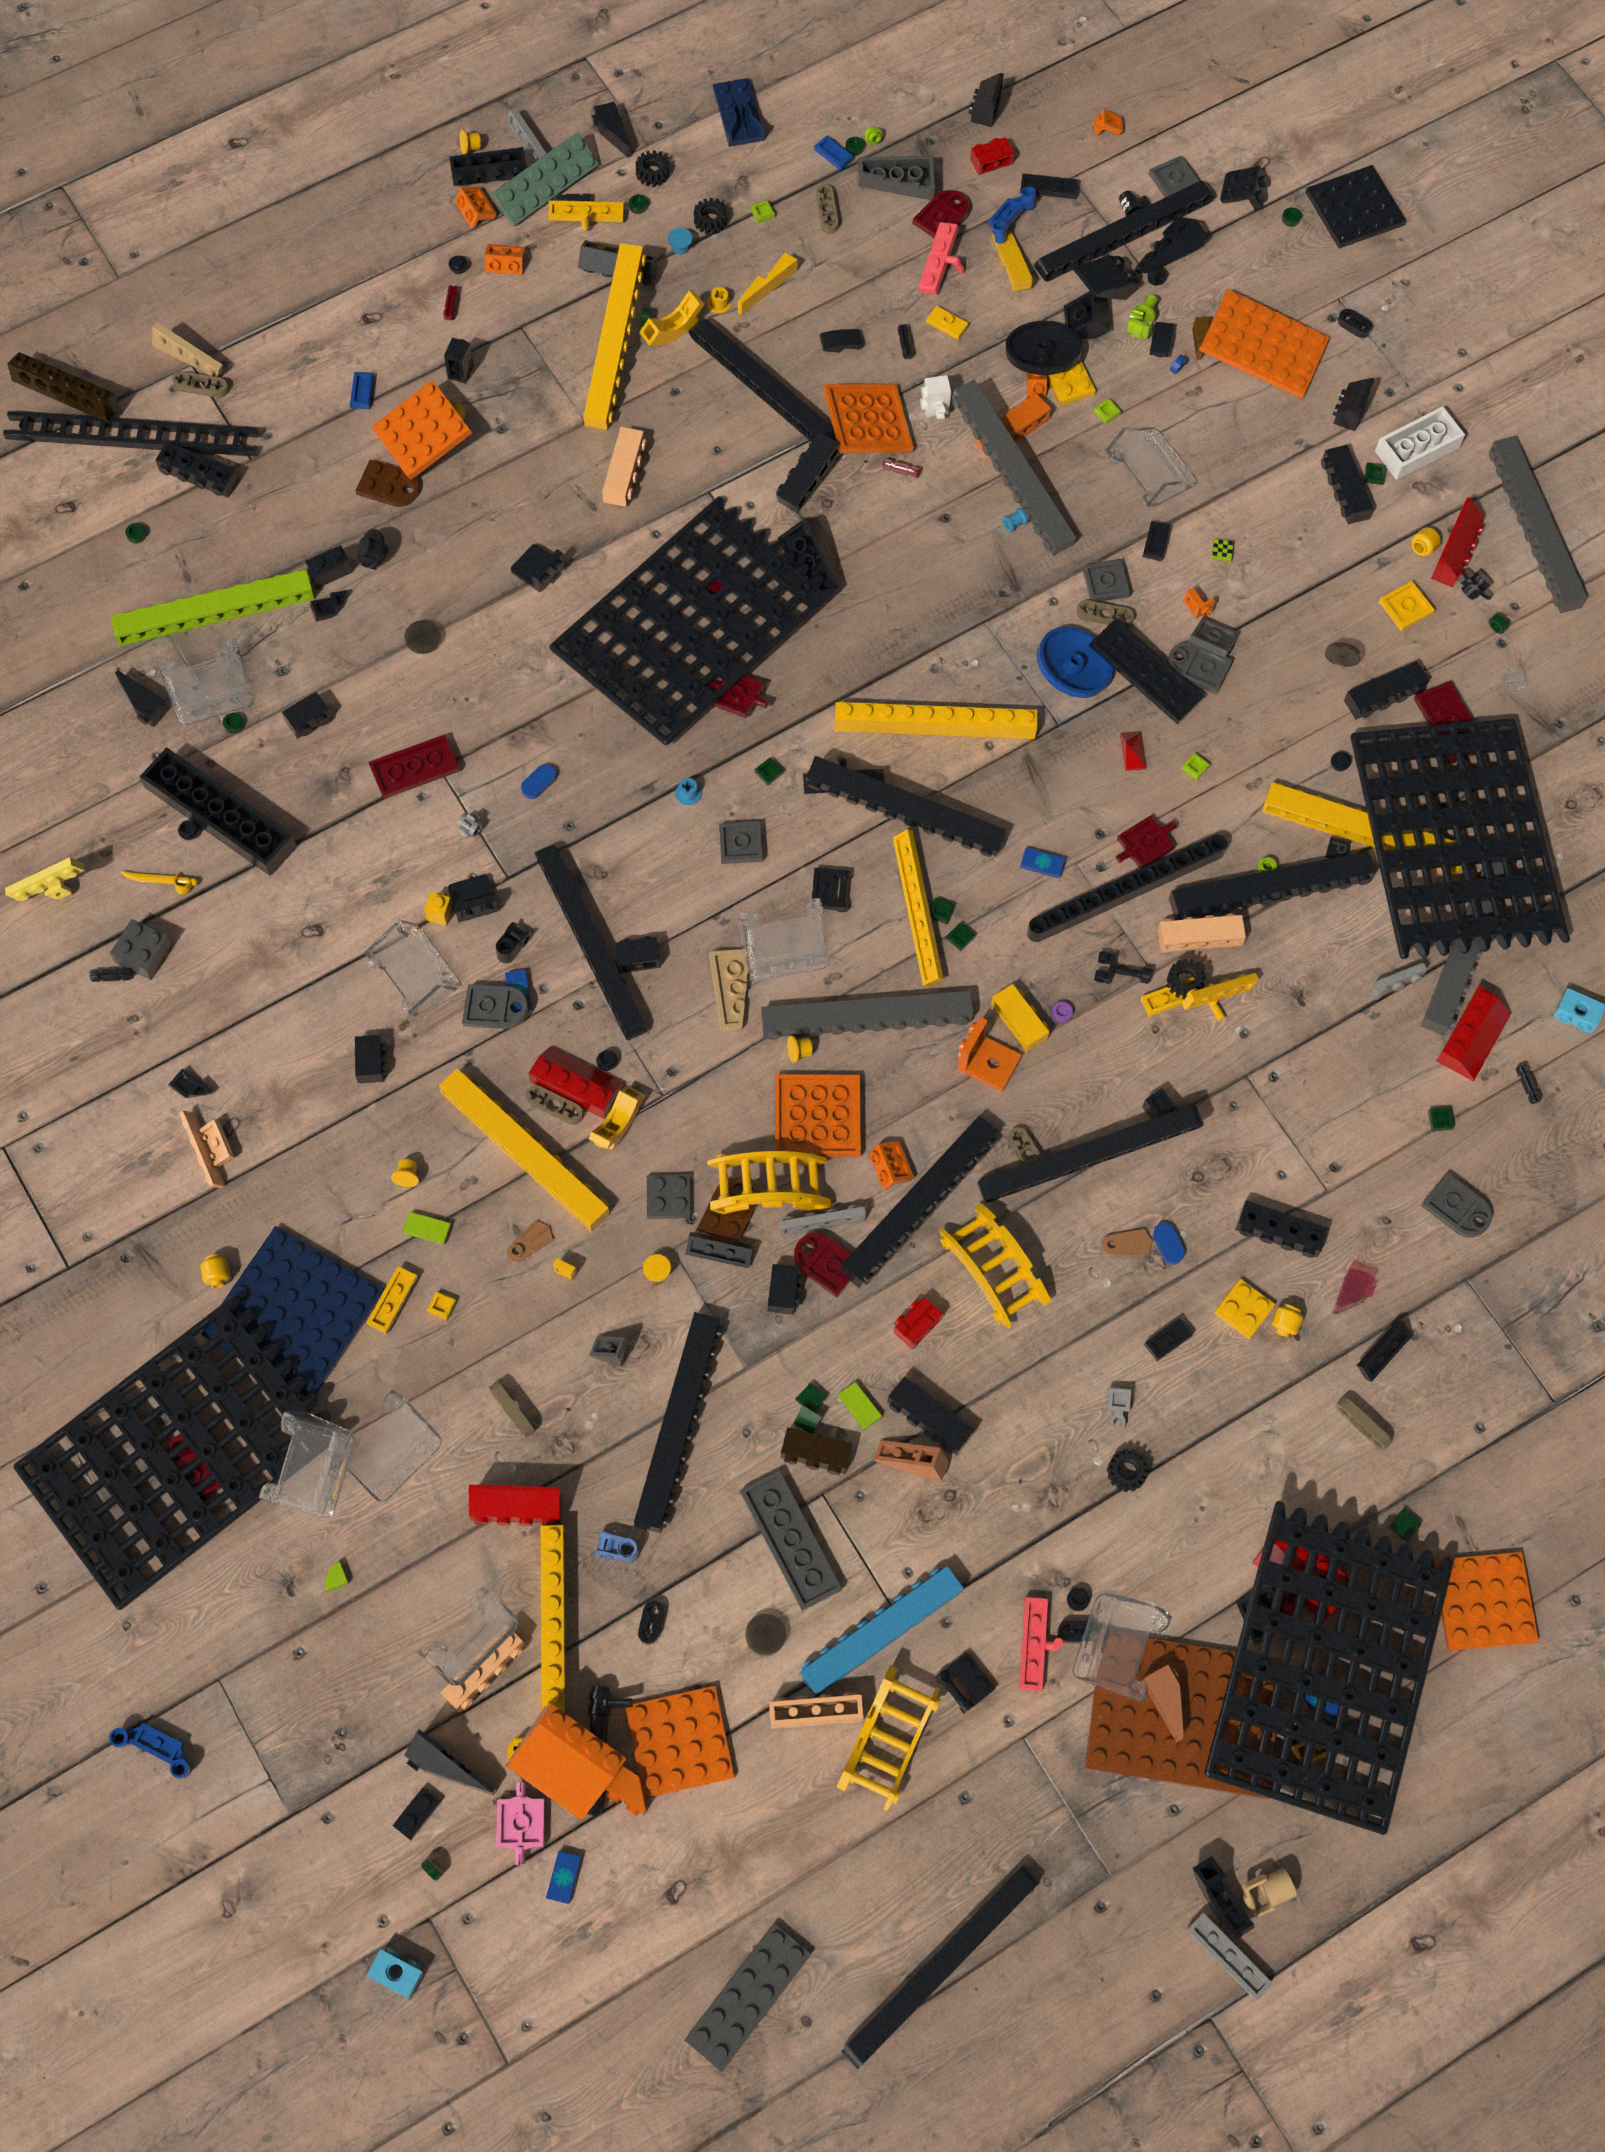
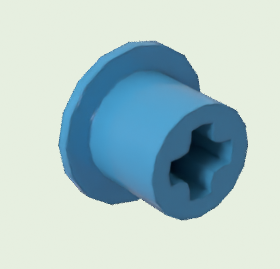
(680, 240)
(688, 792)

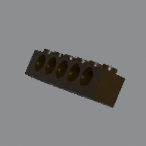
(63, 387)

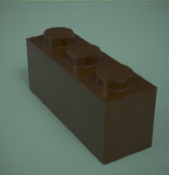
(815, 1451)

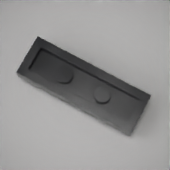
(1050, 185)
(719, 1250)
(1384, 1350)

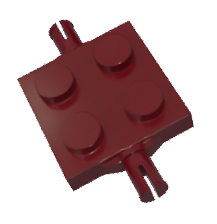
(741, 696)
(1145, 842)

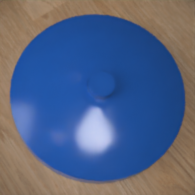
(1072, 664)

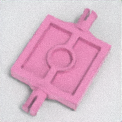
(520, 1823)

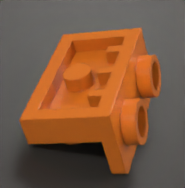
(474, 205)
(504, 259)
(891, 1164)

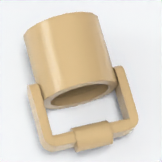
(1275, 1890)

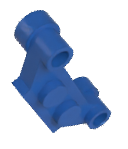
(1010, 211)
(154, 1743)

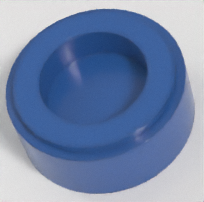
(1178, 364)

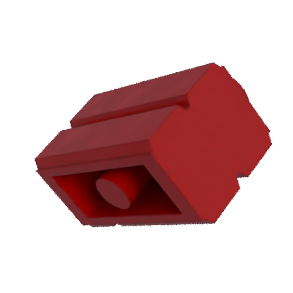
(991, 155)
(917, 1322)

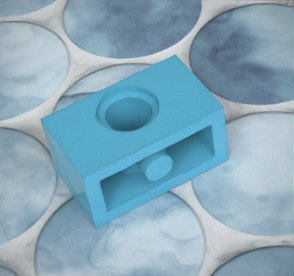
(1590, 1008)
(381, 1972)

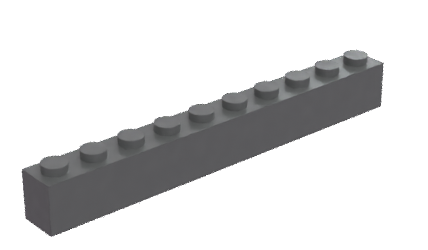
(1013, 467)
(1537, 525)
(1456, 971)
(866, 1014)

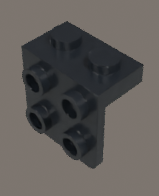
(1245, 184)
(538, 566)
(472, 898)

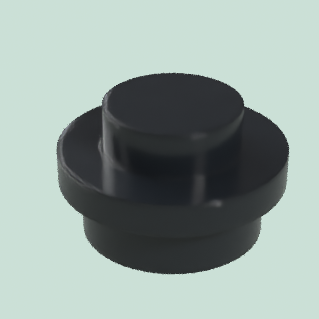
(458, 264)
(1156, 276)
(1340, 761)
(188, 830)
(606, 1060)
(1078, 1599)

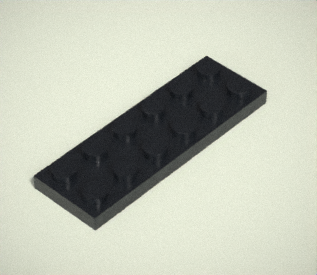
(1146, 671)

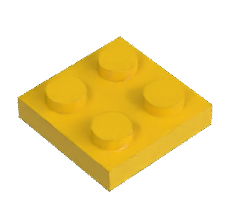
(1071, 384)
(1406, 606)
(1244, 1308)

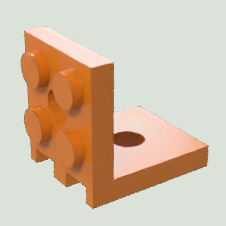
(978, 1050)

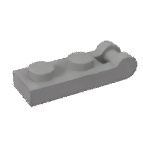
(1398, 980)

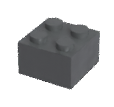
(141, 949)

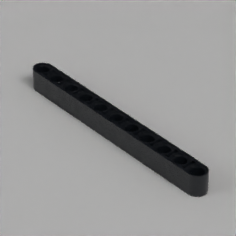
(1124, 231)
(759, 380)
(1122, 895)
(590, 942)
(1090, 1153)
(940, 1967)

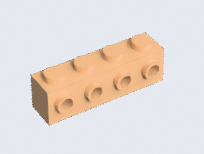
(623, 466)
(1201, 933)
(462, 1695)
(816, 1711)

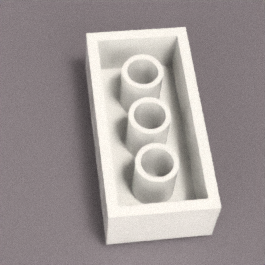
(1419, 443)

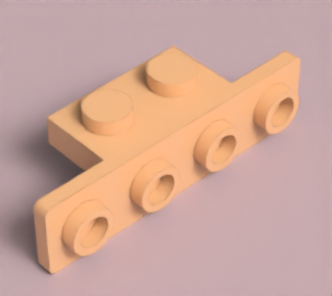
(209, 1145)

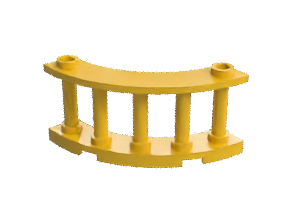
(772, 1197)
(1011, 1251)
(870, 1730)

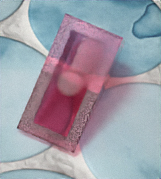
(1354, 1290)

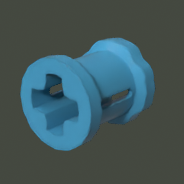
(1014, 520)

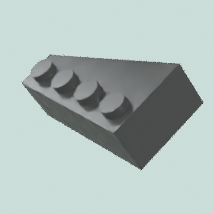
(898, 175)

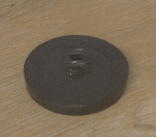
(422, 637)
(1343, 654)
(765, 1634)

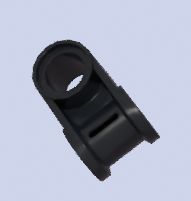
(512, 939)

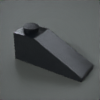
(611, 127)
(146, 704)

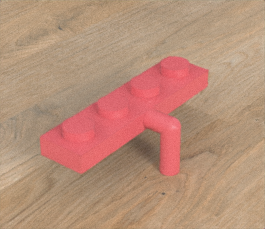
(939, 257)
(1035, 1644)

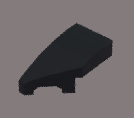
(328, 607)
(189, 1086)

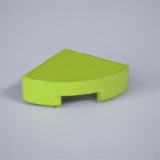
(335, 1578)

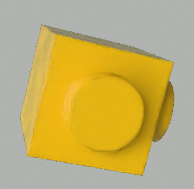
(438, 908)

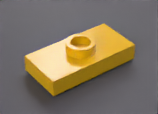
(947, 322)

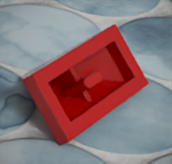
(1132, 751)

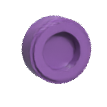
(1062, 1012)

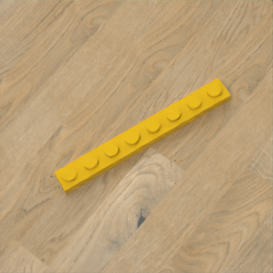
(918, 908)

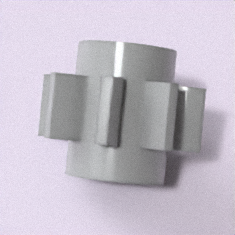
(469, 824)

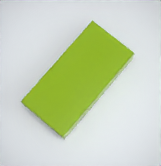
(426, 1228)
(859, 1406)

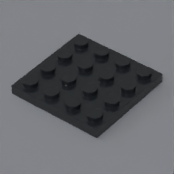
(1355, 206)

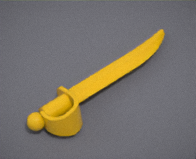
(176, 880)

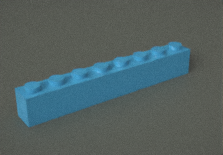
(881, 1631)

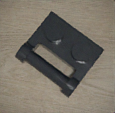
(823, 888)
(972, 1680)

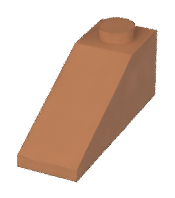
(914, 1459)
(1166, 1696)

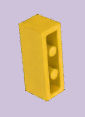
(1020, 1017)

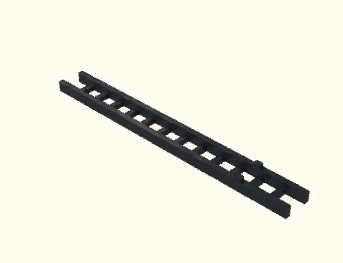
(122, 424)

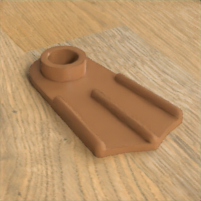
(530, 1241)
(1128, 1243)

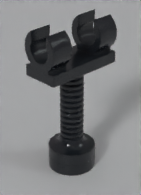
(1105, 977)

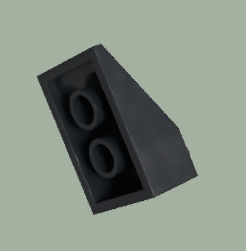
(1108, 277)

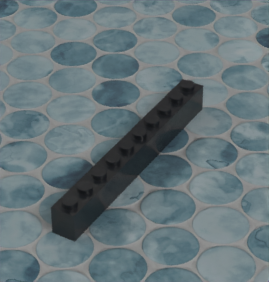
(905, 806)
(1272, 886)
(918, 1202)
(677, 1423)

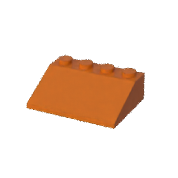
(565, 1761)

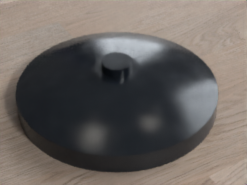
(1043, 347)

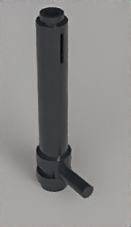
(599, 1712)

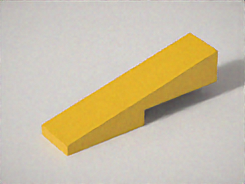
(1014, 263)
(762, 286)

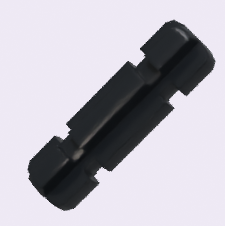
(572, 197)
(905, 341)
(110, 974)
(1528, 1084)

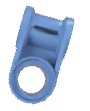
(614, 1548)

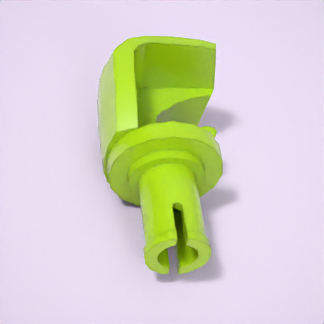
(1141, 318)

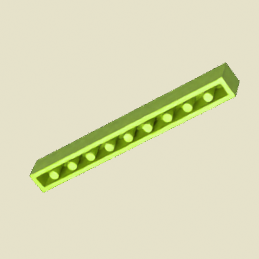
(212, 607)

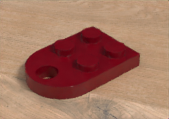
(942, 210)
(823, 1262)
(198, 1474)

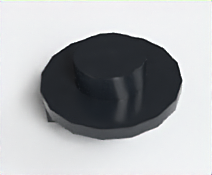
(372, 549)
(1475, 584)

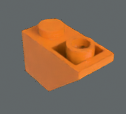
(627, 1789)

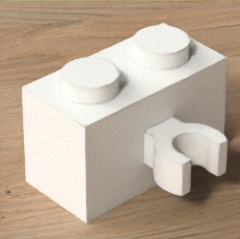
(936, 396)

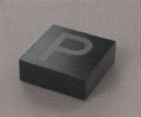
(1337, 847)

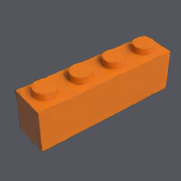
(1025, 418)

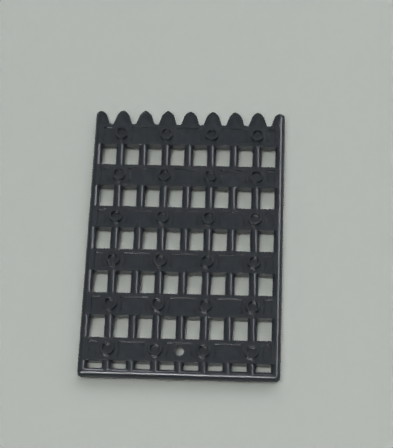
(680, 631)
(1460, 854)
(159, 1462)
(1324, 1687)

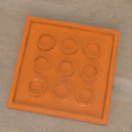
(868, 418)
(421, 430)
(818, 1114)
(1488, 1603)
(679, 1742)

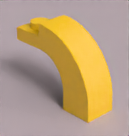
(675, 325)
(619, 1118)

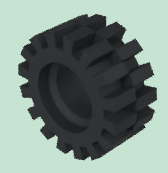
(652, 177)
(710, 207)
(1189, 968)
(1127, 1457)

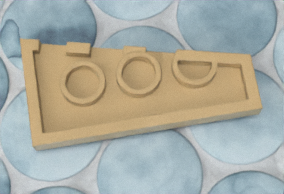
(181, 349)
(730, 985)

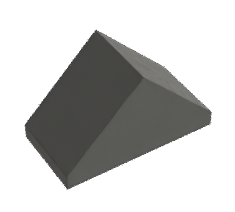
(610, 1349)

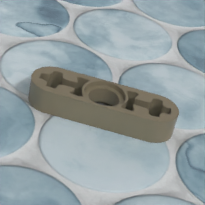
(824, 216)
(193, 379)
(1092, 605)
(537, 1103)
(1025, 1139)
(511, 1409)
(1364, 1423)

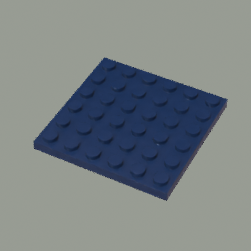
(304, 1305)

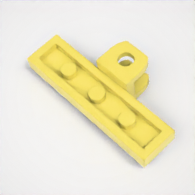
(48, 880)

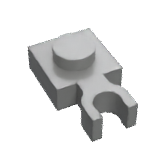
(1118, 1402)

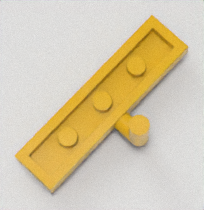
(585, 212)
(1213, 993)

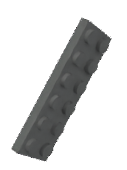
(790, 1540)
(747, 1997)

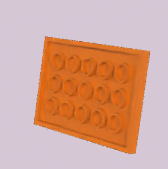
(1264, 343)

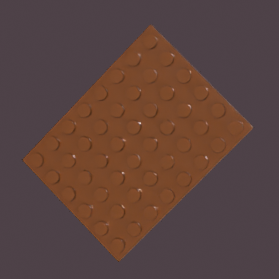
(1135, 1741)

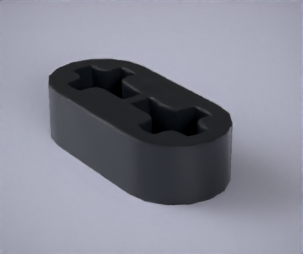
(1354, 323)
(656, 1623)
(1073, 1626)

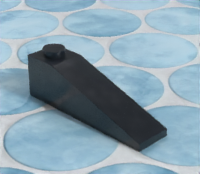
(1179, 239)
(811, 546)
(434, 1760)

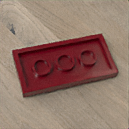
(1443, 706)
(414, 766)

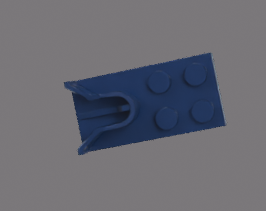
(738, 112)

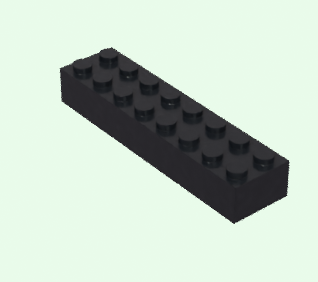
(218, 811)

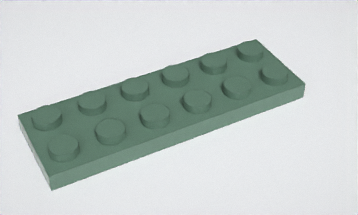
(545, 178)

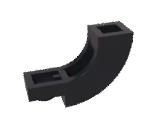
(1221, 1898)

